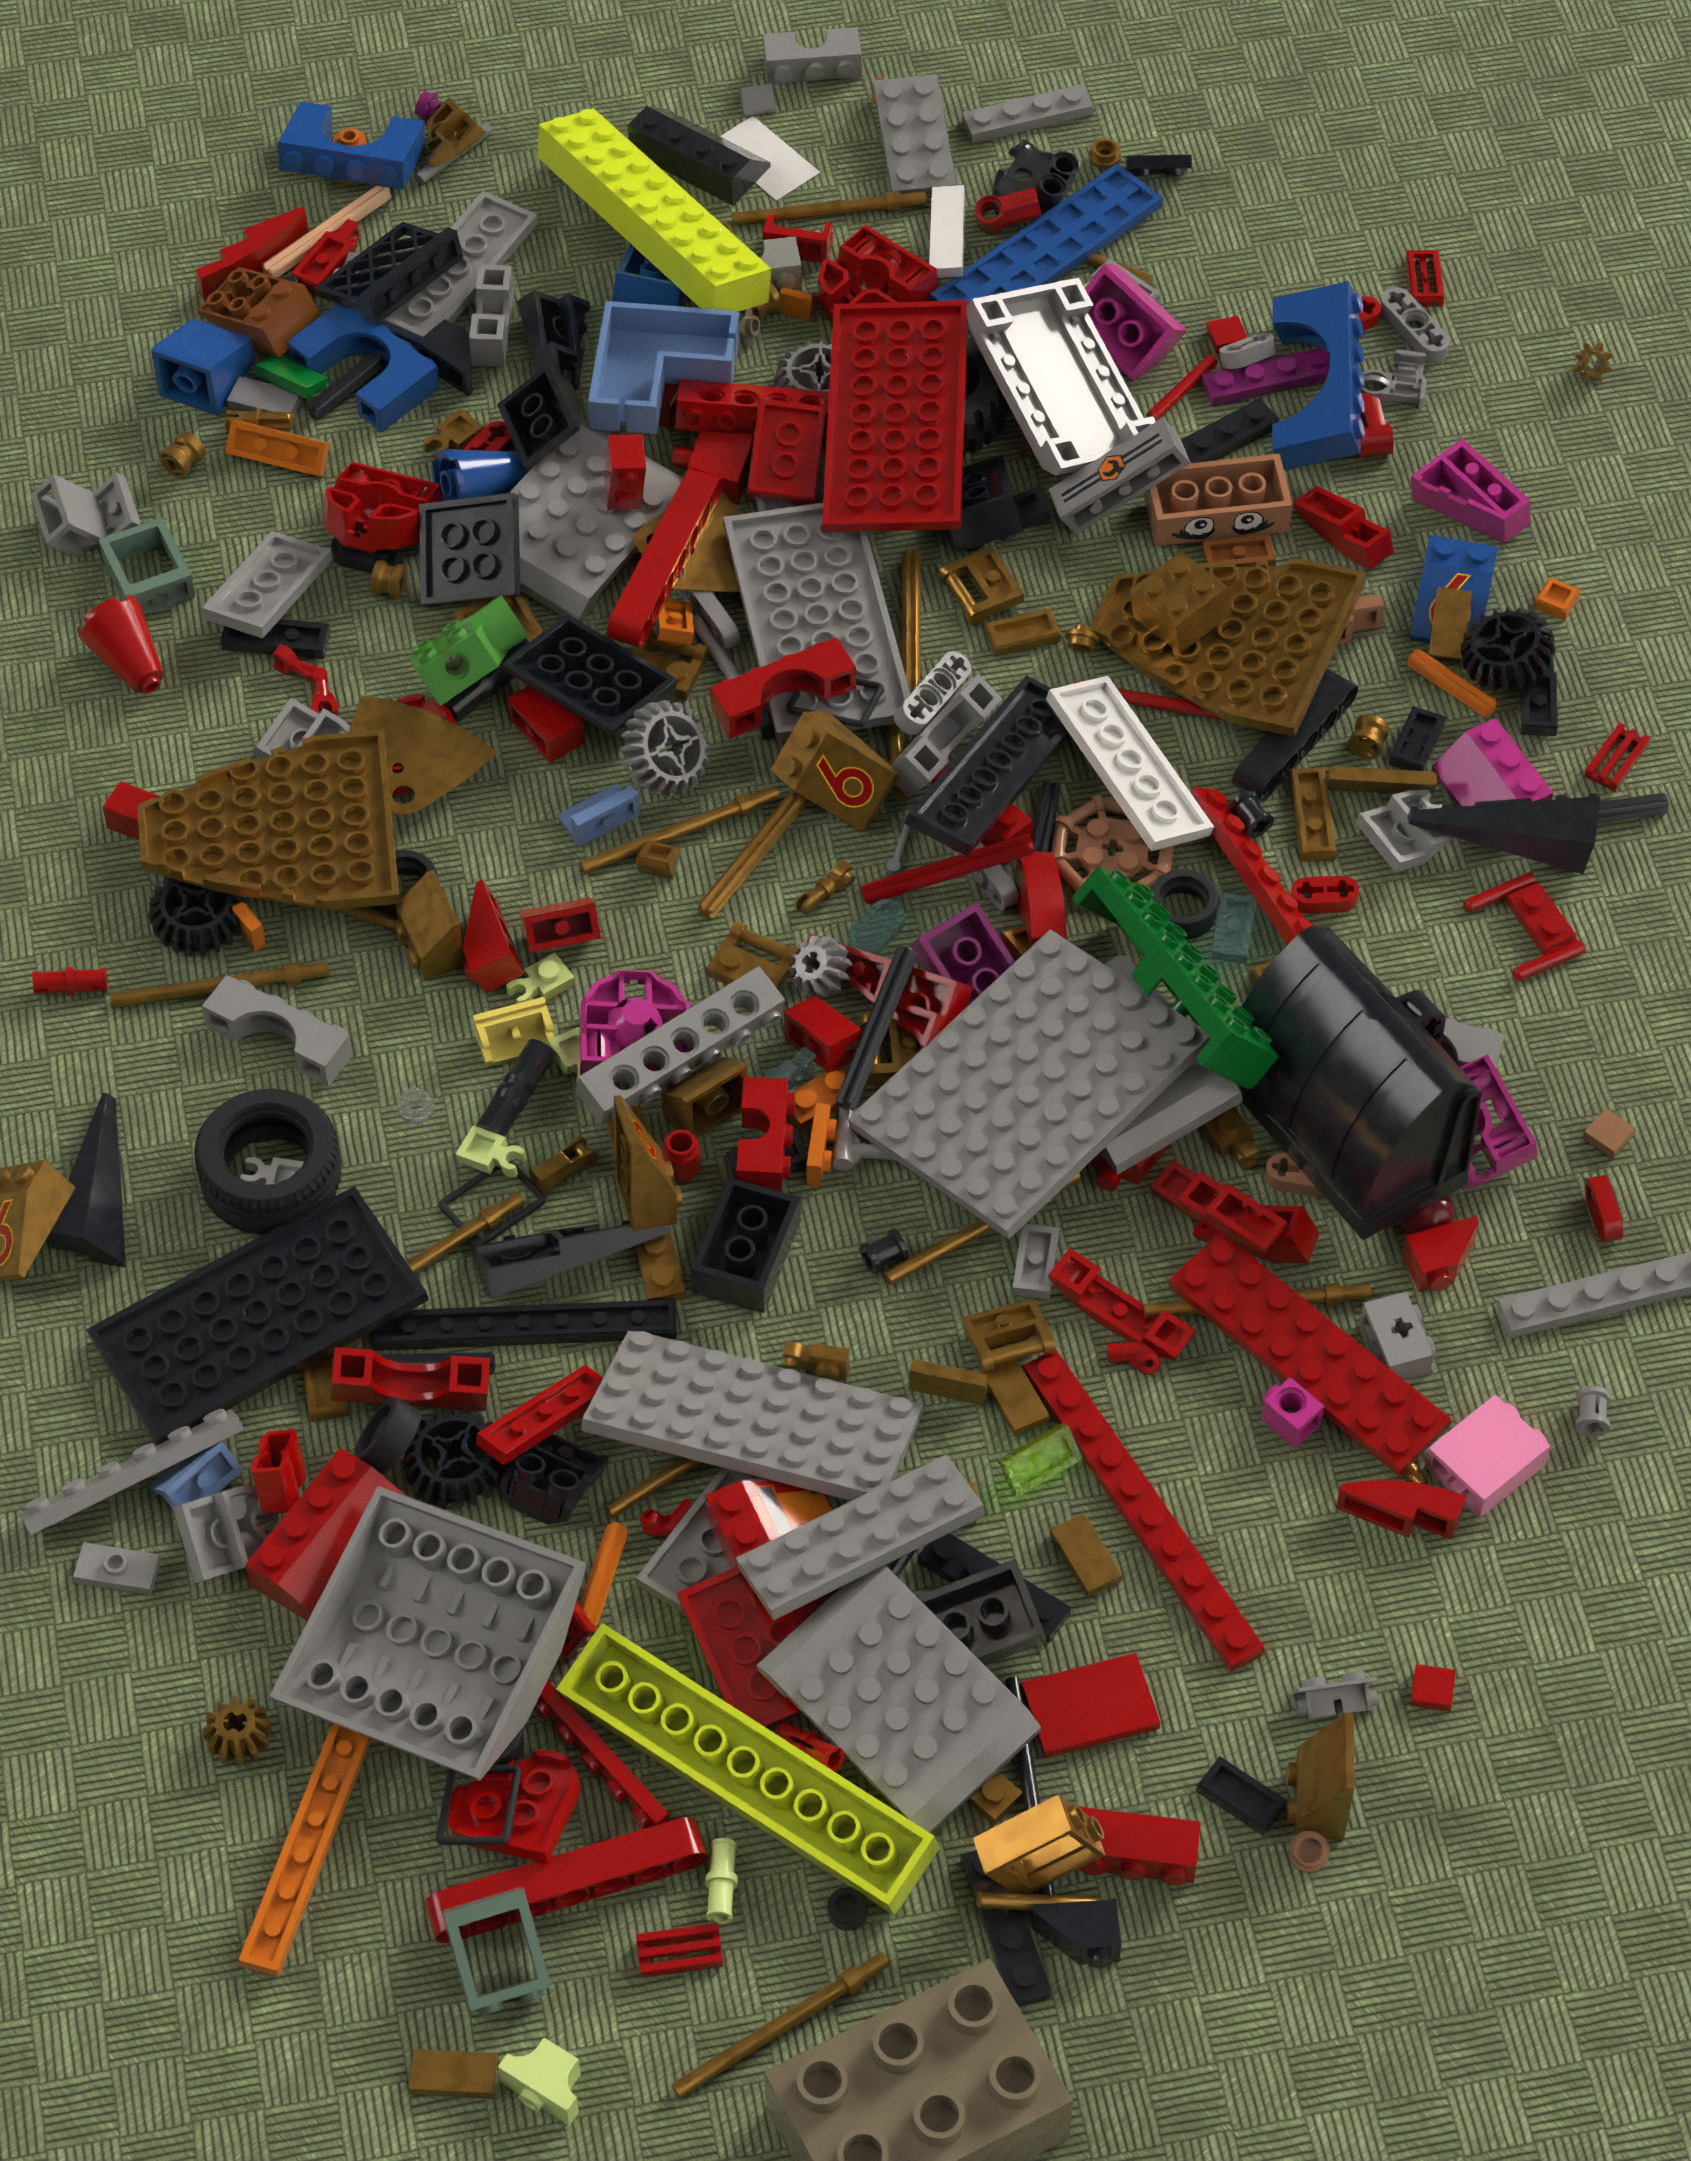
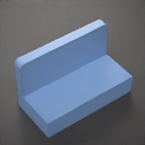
(600, 813)
(197, 1476)

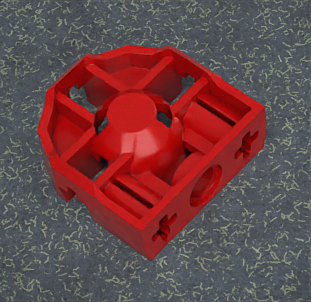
(870, 262)
(378, 505)

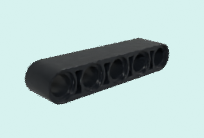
(1277, 753)

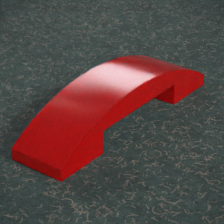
(1116, 1309)

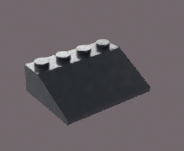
(590, 674)

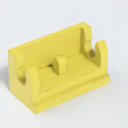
(507, 1030)

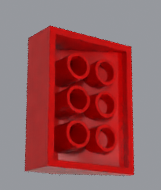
(312, 1536)

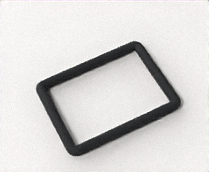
(847, 721)
(506, 1225)
(479, 1840)

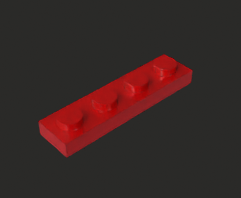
(540, 1416)

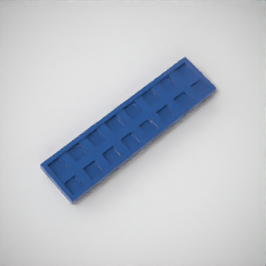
(1058, 239)

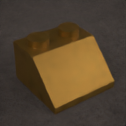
(429, 928)
(705, 1096)

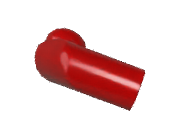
(1136, 1354)
(662, 1525)

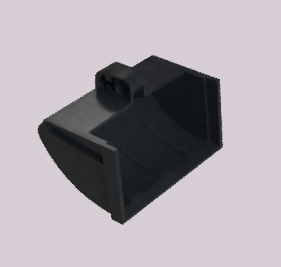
(1360, 1084)

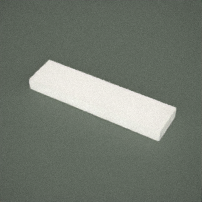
(947, 230)

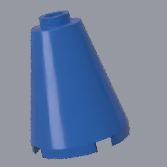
(476, 472)

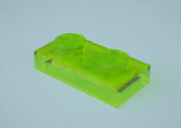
(1040, 1459)

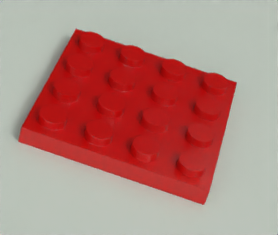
(738, 1635)

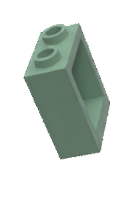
(172, 586)
(485, 1908)

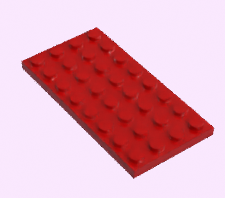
(896, 417)

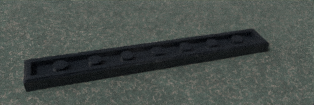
(525, 1325)

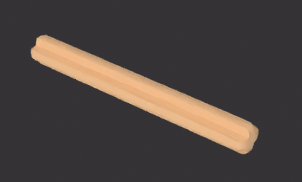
(354, 211)

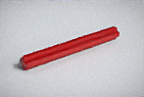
(947, 869)

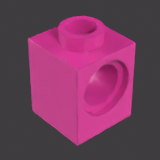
(1291, 1426)

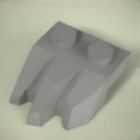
(295, 724)
(1397, 840)
(222, 1531)

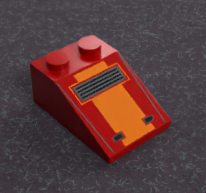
(758, 1512)

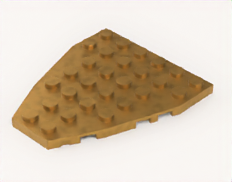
(1261, 659)
(283, 828)

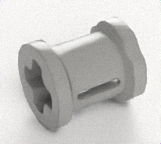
(1593, 1411)

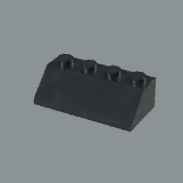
(696, 154)

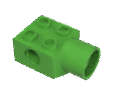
(479, 646)

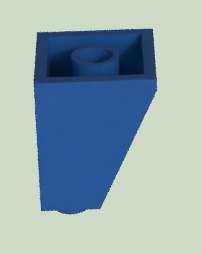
(201, 364)

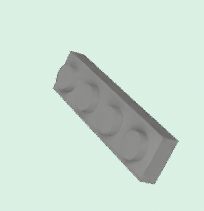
(1027, 113)

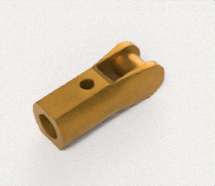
(561, 1167)

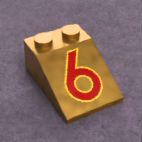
(834, 769)
(642, 1173)
(29, 1207)

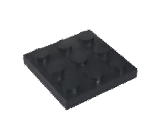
(469, 550)

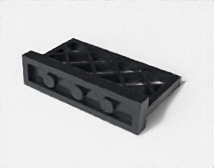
(396, 282)

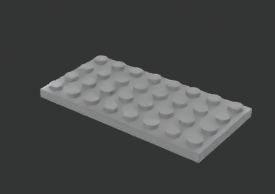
(808, 589)
(752, 1417)

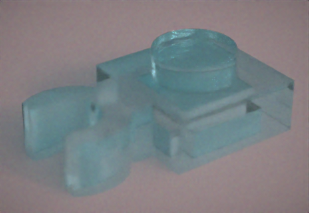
(796, 1069)

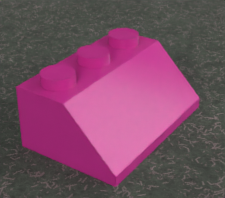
(1130, 321)
(1488, 768)

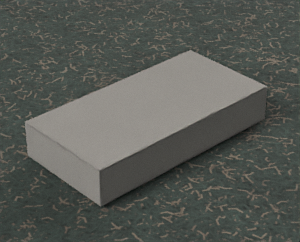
(254, 394)

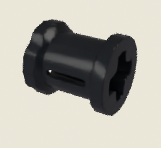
(1251, 813)
(884, 1251)

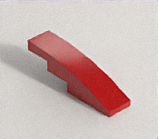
(260, 244)
(1219, 1206)

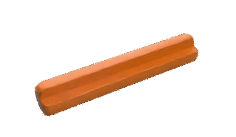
(1452, 683)
(603, 1571)

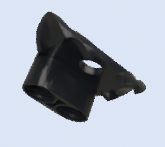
(1050, 174)

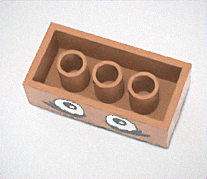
(1220, 501)

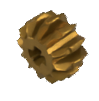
(225, 1739)

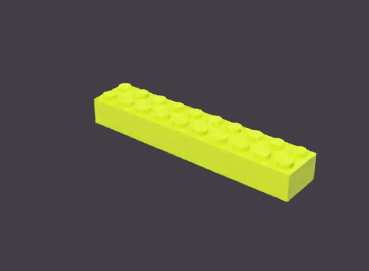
(653, 212)
(749, 1769)

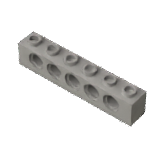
(750, 991)

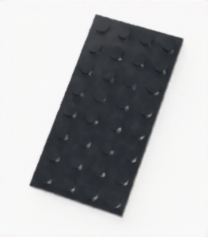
(257, 1315)

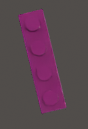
(1266, 377)

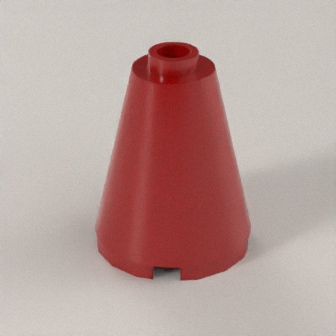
(123, 642)

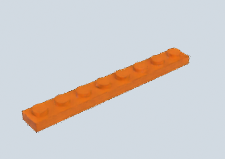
(304, 1851)

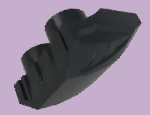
(551, 1479)

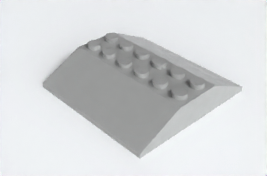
(433, 1634)

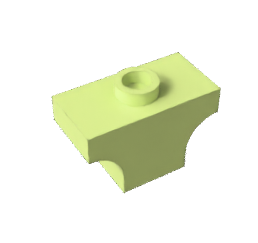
(544, 2080)

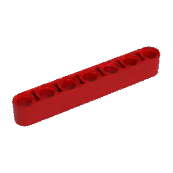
(664, 558)
(578, 1875)

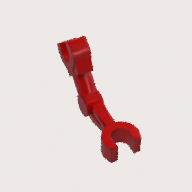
(322, 698)

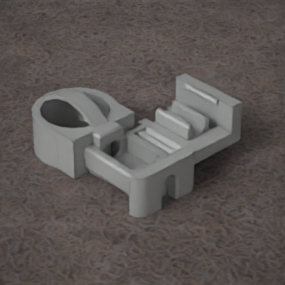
(1405, 383)

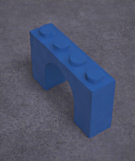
(384, 162)
(344, 334)

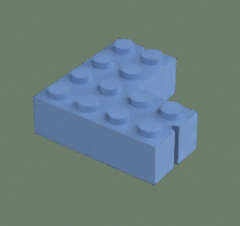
(655, 346)

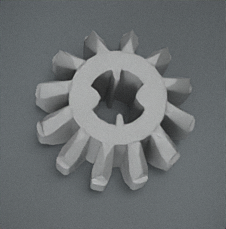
(820, 966)

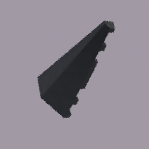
(555, 332)
(1545, 831)
(94, 1211)
(535, 1257)

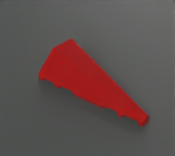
(927, 999)

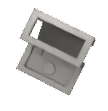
(83, 516)

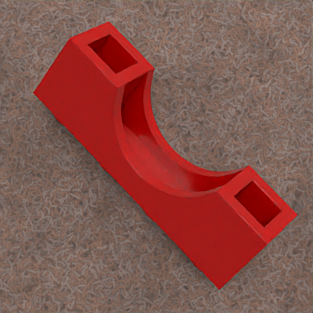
(818, 670)
(369, 1378)

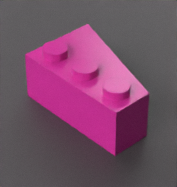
(1472, 492)

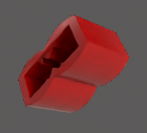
(278, 1471)

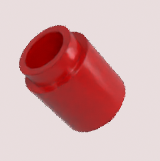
(684, 1154)

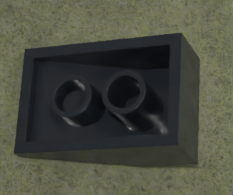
(541, 415)
(987, 506)

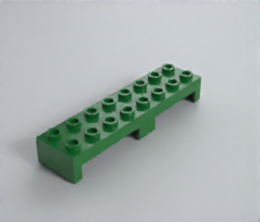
(1236, 1046)

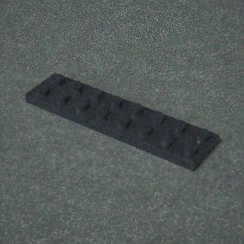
(990, 770)

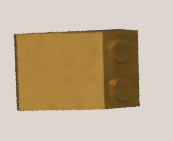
(1323, 1780)

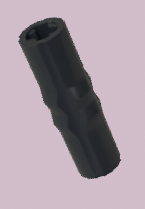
(483, 689)
(517, 1087)

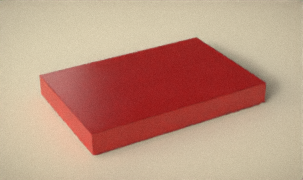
(786, 451)
(1091, 1705)

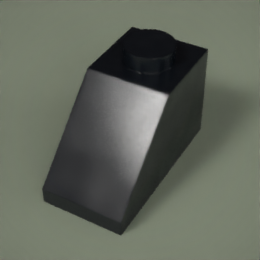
(450, 351)
(1081, 1930)

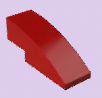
(1345, 527)
(1040, 895)
(1402, 1505)

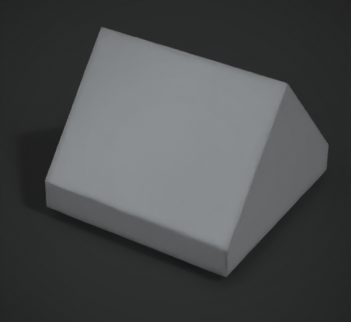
(757, 99)

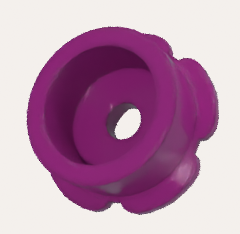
(427, 105)

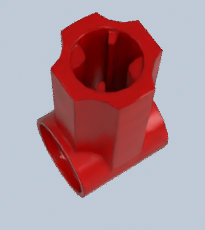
(1012, 210)
(1378, 434)

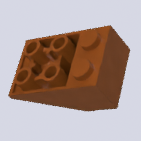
(266, 311)

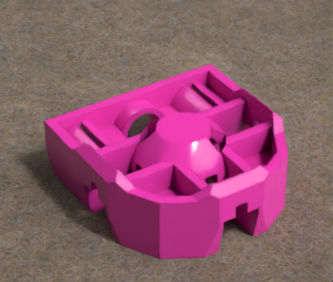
(615, 1023)
(1506, 1144)

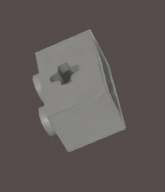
(1397, 1335)

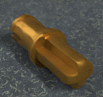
(272, 419)

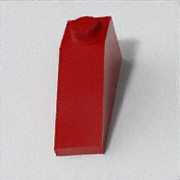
(488, 943)
(1292, 1245)

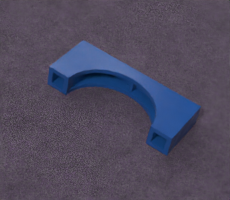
(1332, 421)

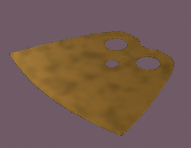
(711, 563)
(430, 748)

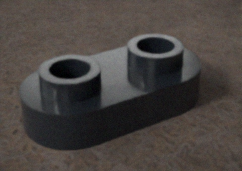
(361, 560)

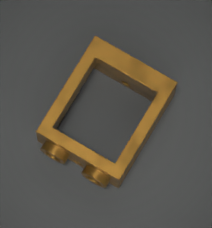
(1040, 1845)

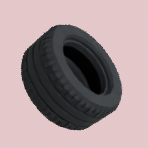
(257, 1117)

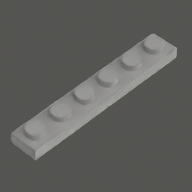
(1596, 1295)
(115, 1477)

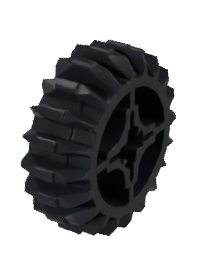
(1529, 647)
(196, 922)
(456, 1478)

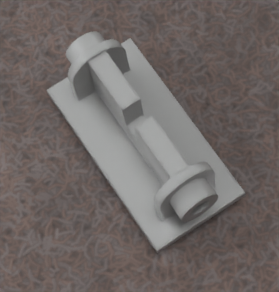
(1319, 1696)

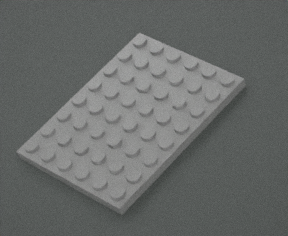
(1029, 1083)

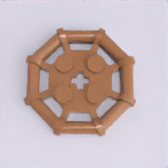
(1100, 835)

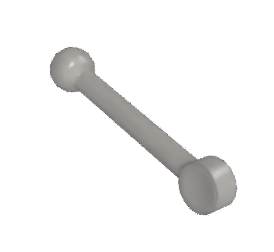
(893, 865)

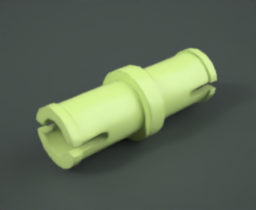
(721, 1881)

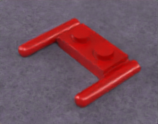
(1538, 918)

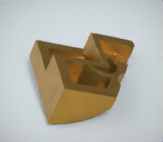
(450, 133)

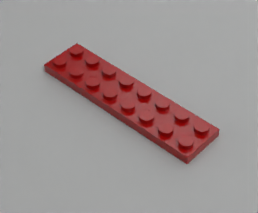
(1304, 1344)

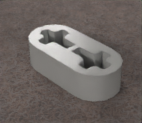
(1247, 351)

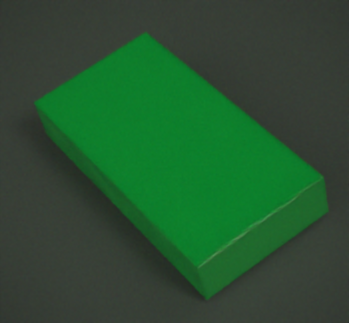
(291, 376)

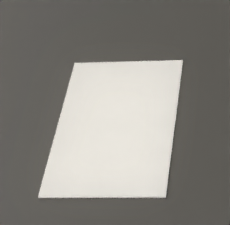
(787, 167)

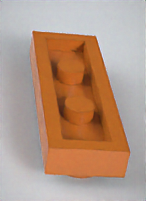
(277, 447)

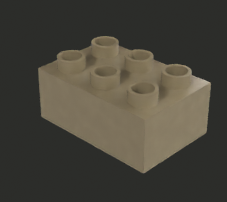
(925, 2082)

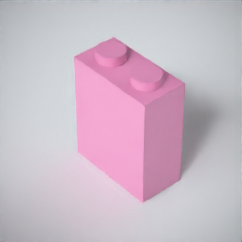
(1488, 1455)

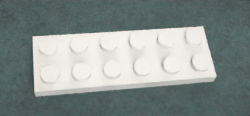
(1129, 763)

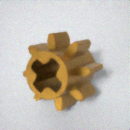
(1601, 363)

